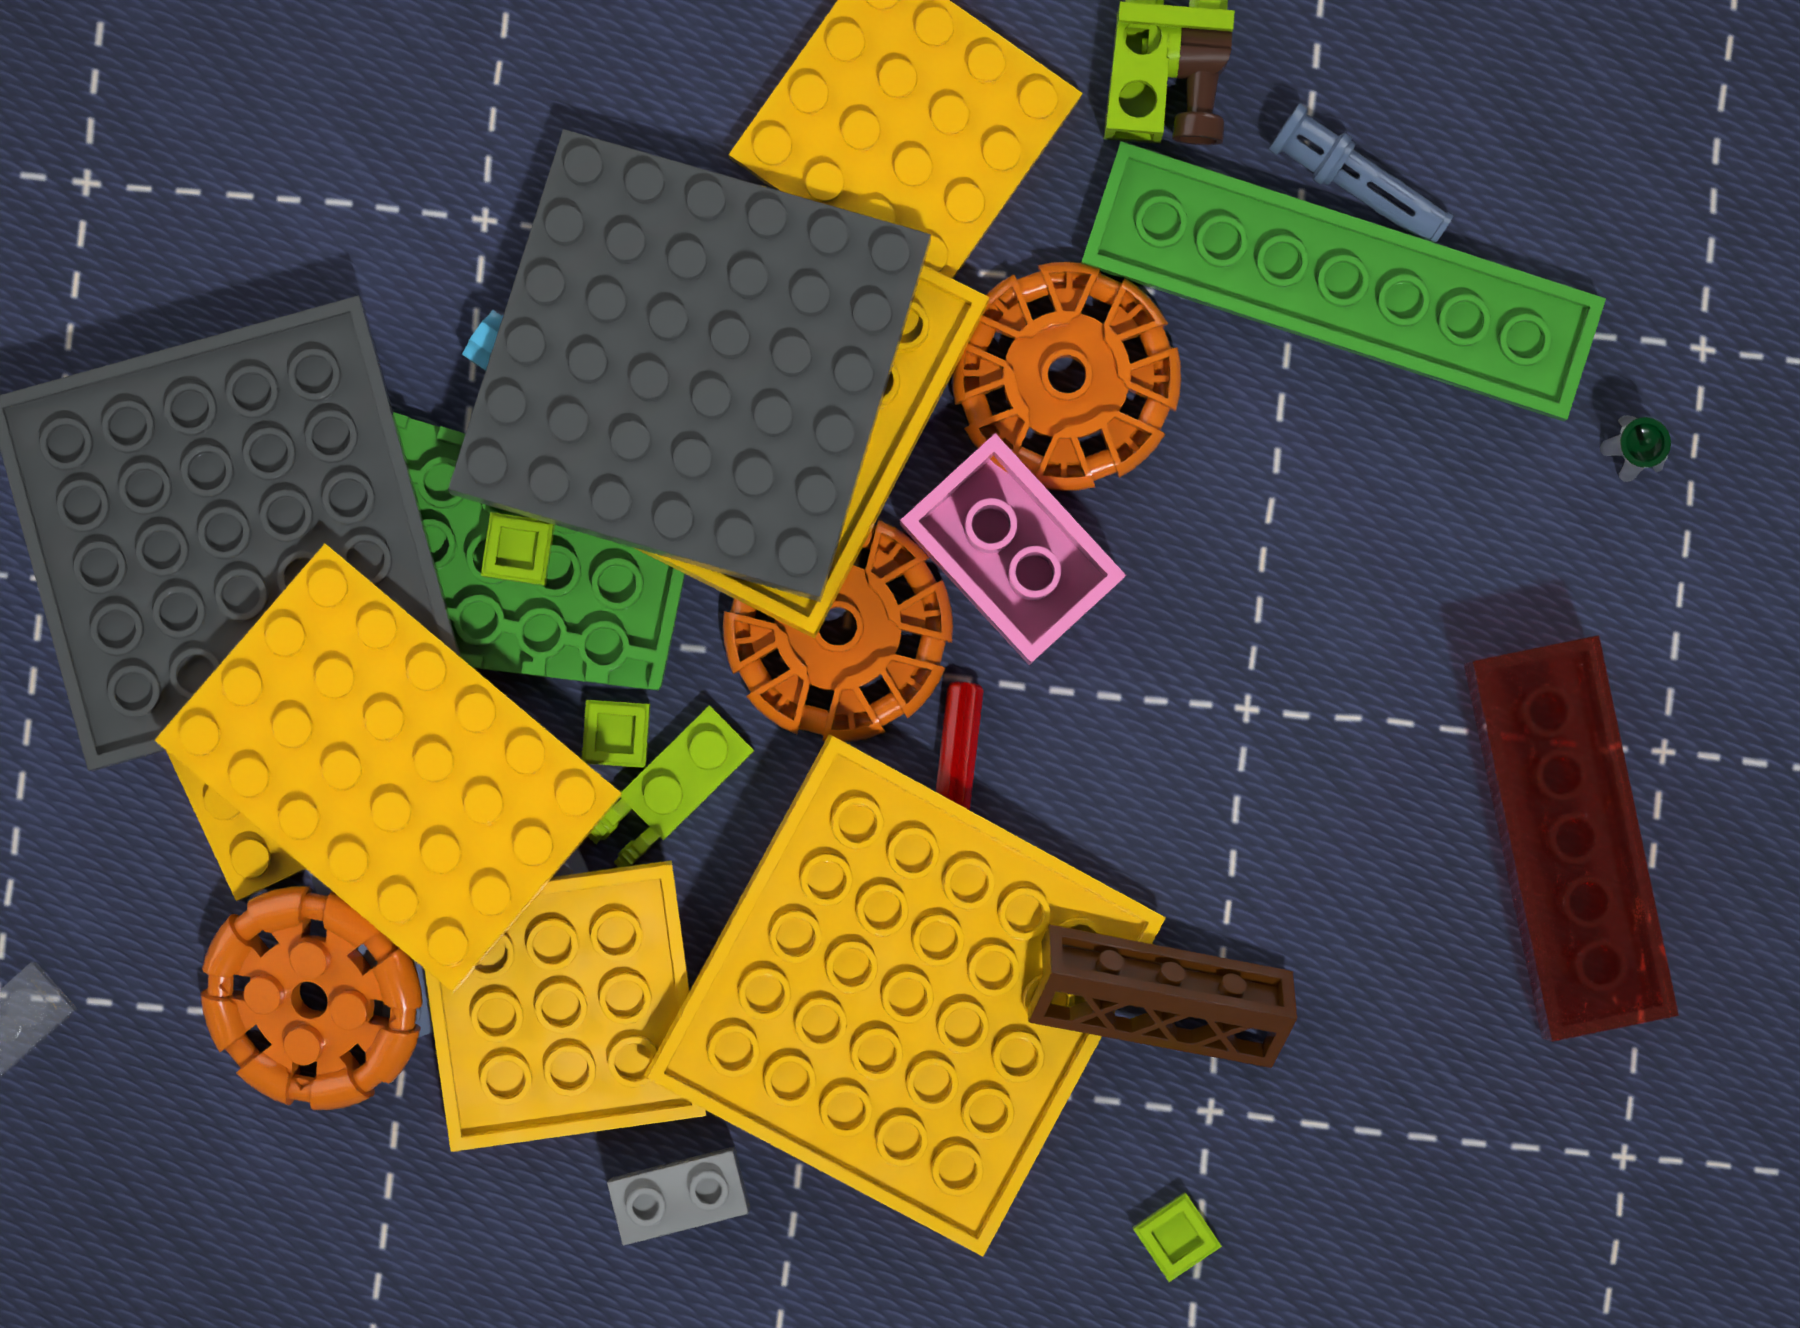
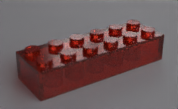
(1571, 839)

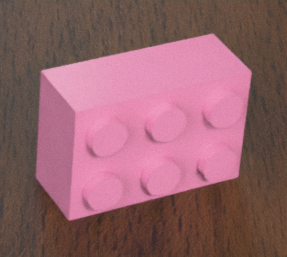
(1012, 549)

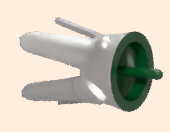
(1642, 444)

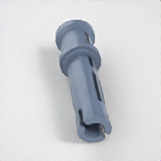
(1427, 220)

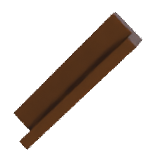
(1170, 988)

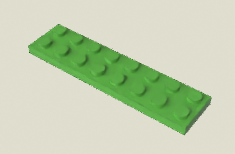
(1343, 281)

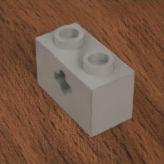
(678, 1195)

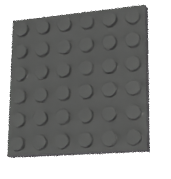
(690, 365)
(191, 494)

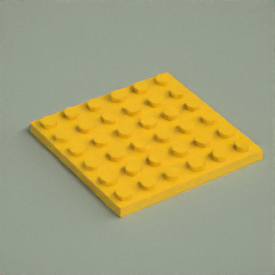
(885, 993)

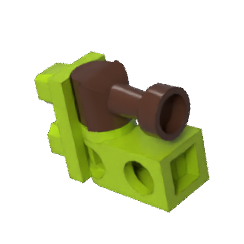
(1162, 43)

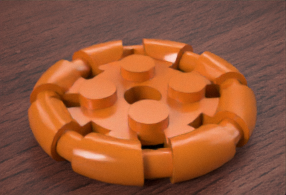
(1106, 368)
(858, 661)
(295, 1030)

